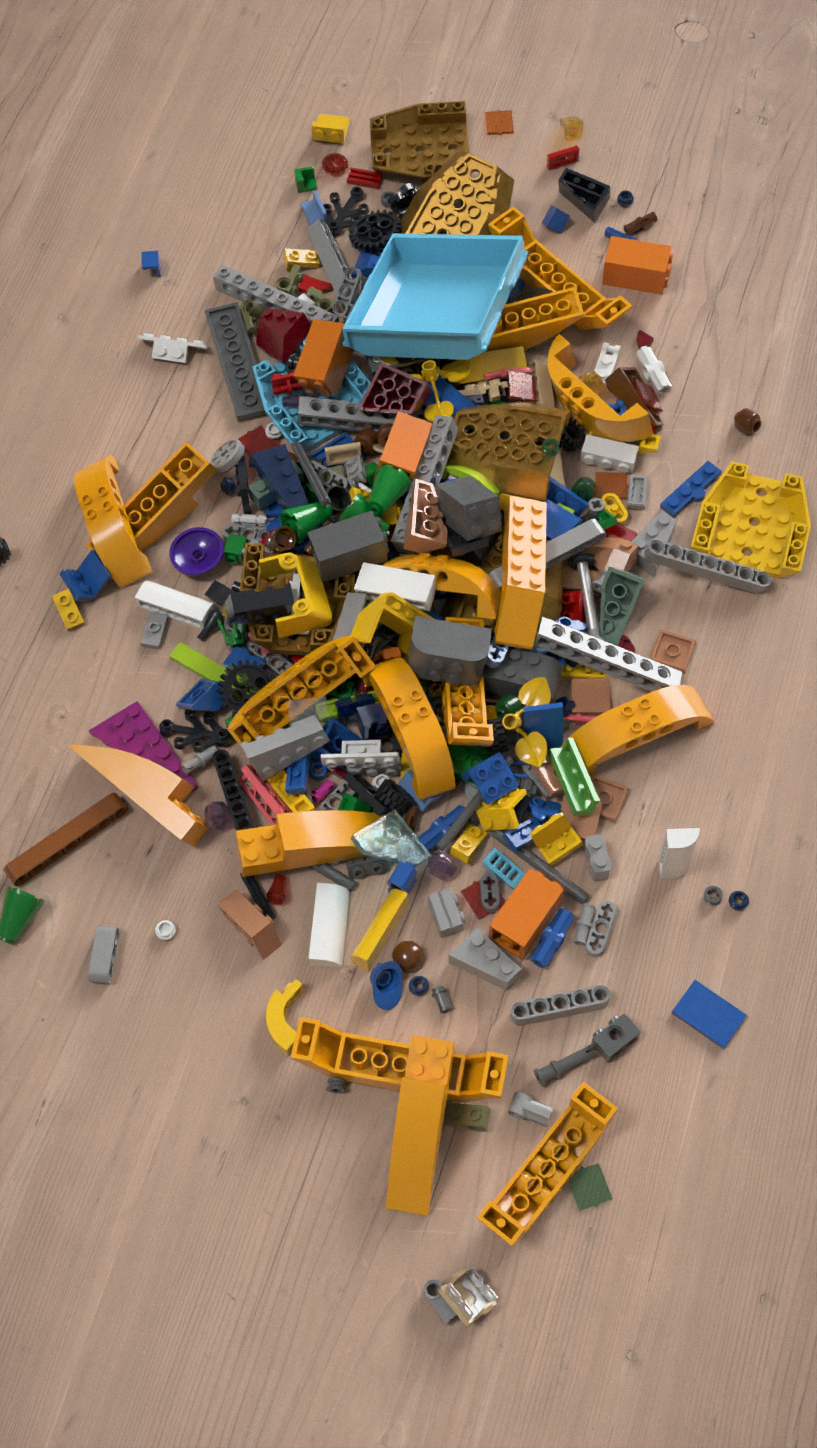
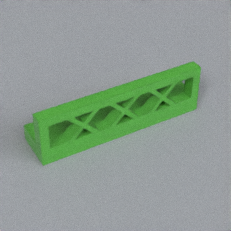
(571, 774)

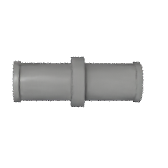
(198, 760)
(584, 924)

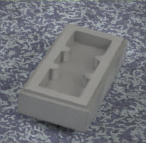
(637, 492)
(154, 630)

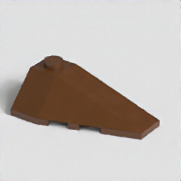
(622, 386)

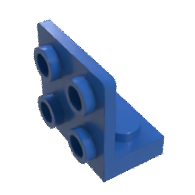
(88, 579)
(492, 778)

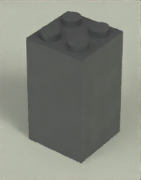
(469, 508)
(347, 544)

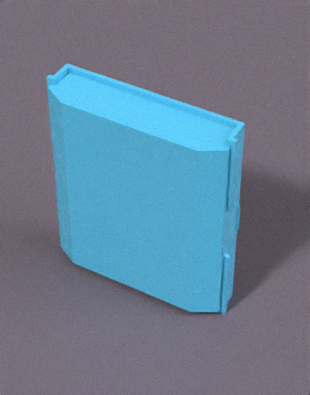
(435, 296)

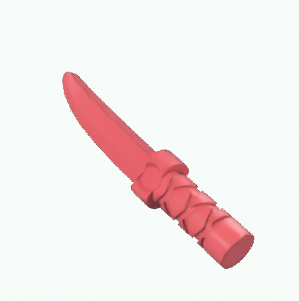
(503, 373)
(579, 718)

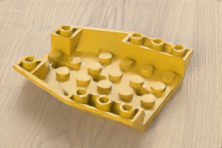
(782, 517)

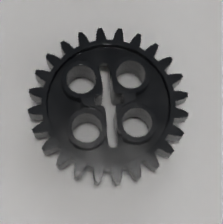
(374, 230)
(250, 674)

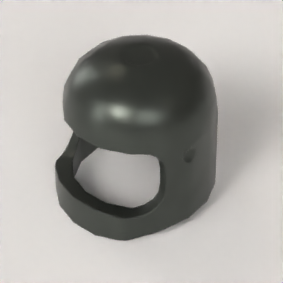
(339, 498)

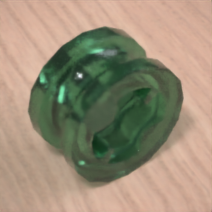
(550, 442)

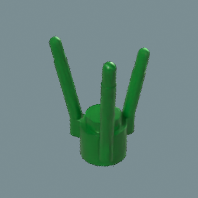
(236, 637)

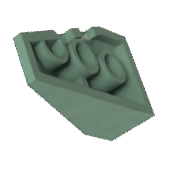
(618, 599)

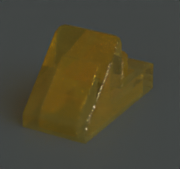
(573, 127)

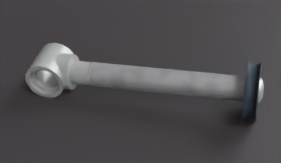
(582, 563)

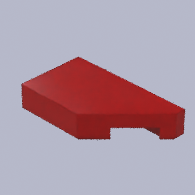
(308, 281)

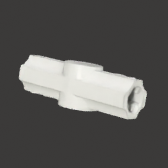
(653, 370)

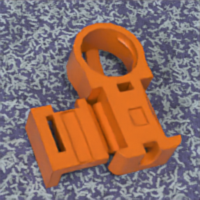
(387, 654)

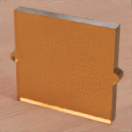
(499, 122)
(611, 483)

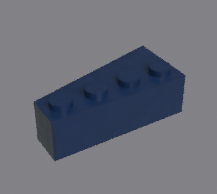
(279, 475)
(374, 723)

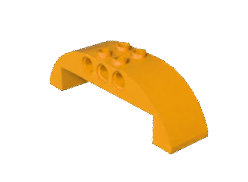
(587, 406)
(109, 522)
(457, 577)
(308, 678)
(465, 707)
(639, 723)
(413, 726)
(549, 1166)

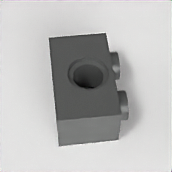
(611, 1048)

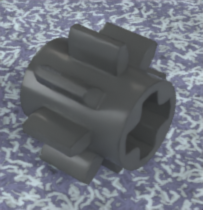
(528, 784)

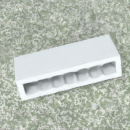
(411, 586)
(174, 603)
(677, 852)
(329, 925)

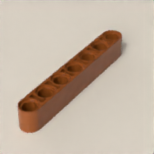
(65, 839)

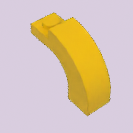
(279, 1030)

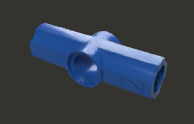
(439, 828)
(552, 938)

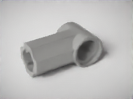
(525, 1108)
(438, 1302)

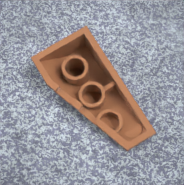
(424, 522)
(613, 553)

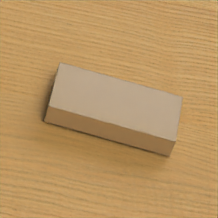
(341, 453)

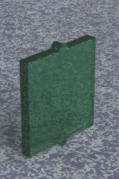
(589, 1187)

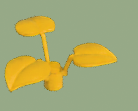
(454, 372)
(531, 748)

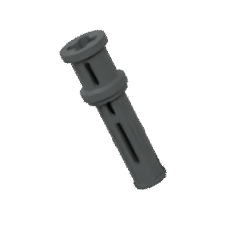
(555, 1069)

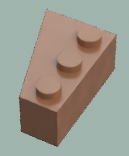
(250, 922)

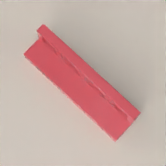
(261, 787)

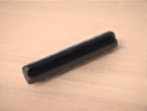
(258, 896)

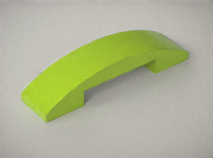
(463, 471)

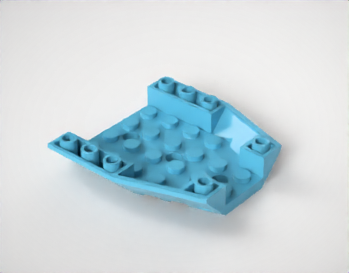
(352, 390)

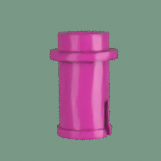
(322, 791)

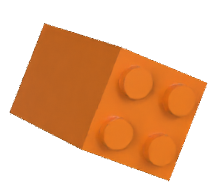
(637, 265)
(323, 359)
(405, 444)
(526, 913)

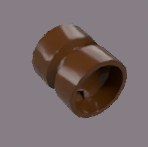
(280, 540)

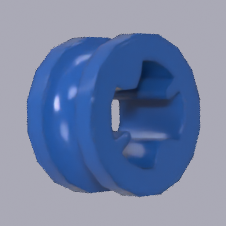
(318, 777)

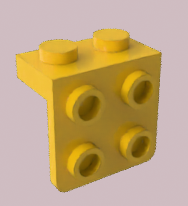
(330, 128)
(500, 813)
(556, 839)

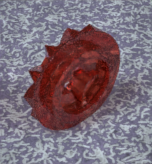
(339, 159)

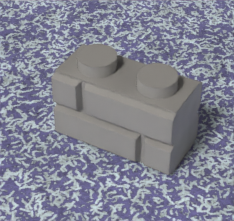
(445, 912)

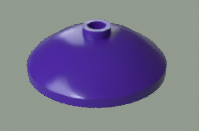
(193, 544)

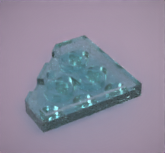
(391, 841)

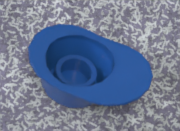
(386, 984)

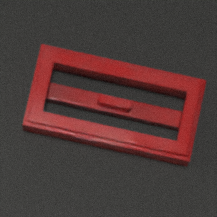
(563, 157)
(366, 176)

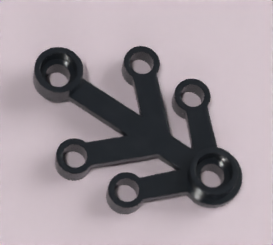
(342, 213)
(217, 736)

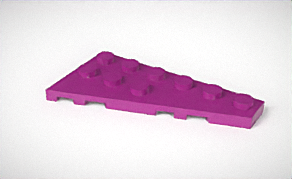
(135, 733)

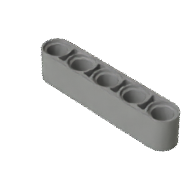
(567, 998)

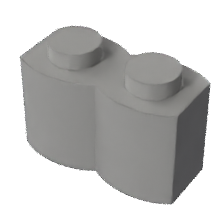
(597, 858)

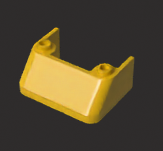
(308, 612)
(393, 613)

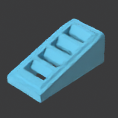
(501, 858)

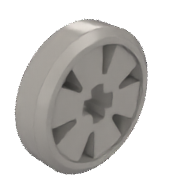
(227, 455)

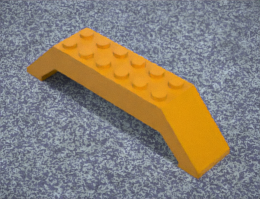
(547, 271)
(521, 570)
(384, 1062)

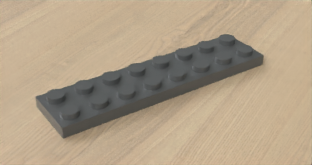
(235, 359)

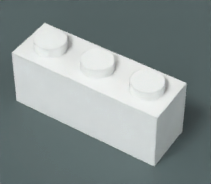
(609, 454)

